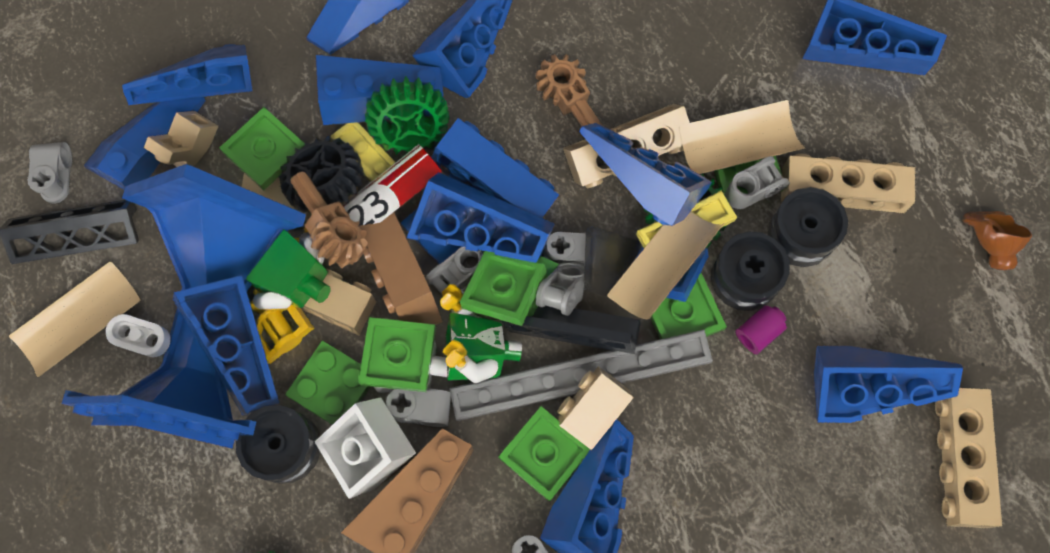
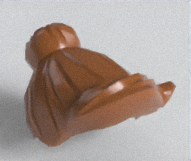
(999, 237)

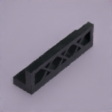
(65, 220)
(581, 328)

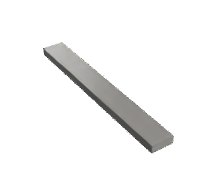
(564, 377)

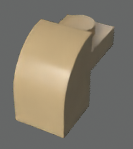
(186, 140)

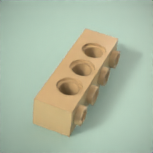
(582, 156)
(896, 179)
(982, 472)

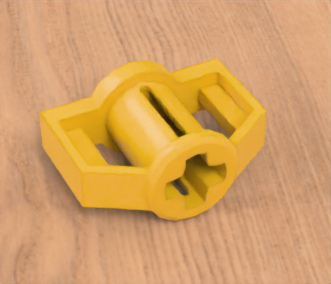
(281, 332)

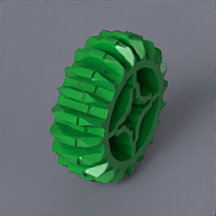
(404, 106)

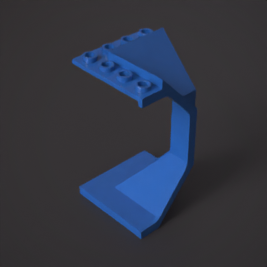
(211, 236)

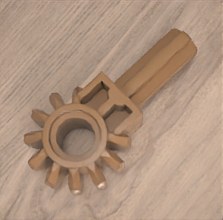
(570, 95)
(330, 225)

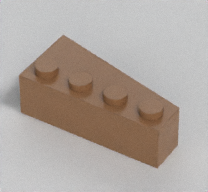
(399, 273)
(410, 502)

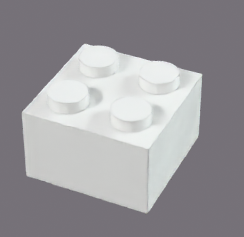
(364, 447)

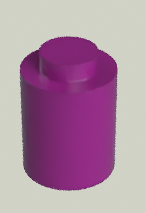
(761, 329)

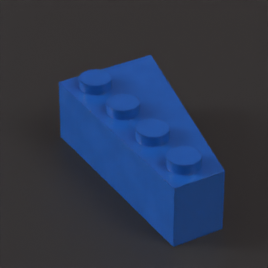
(872, 39)
(349, 83)
(490, 170)
(475, 220)
(230, 339)

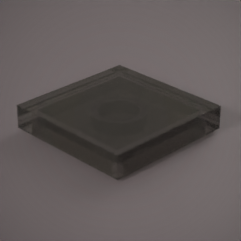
(606, 259)

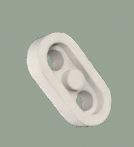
(140, 335)

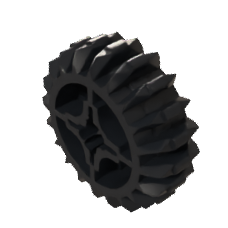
(319, 163)

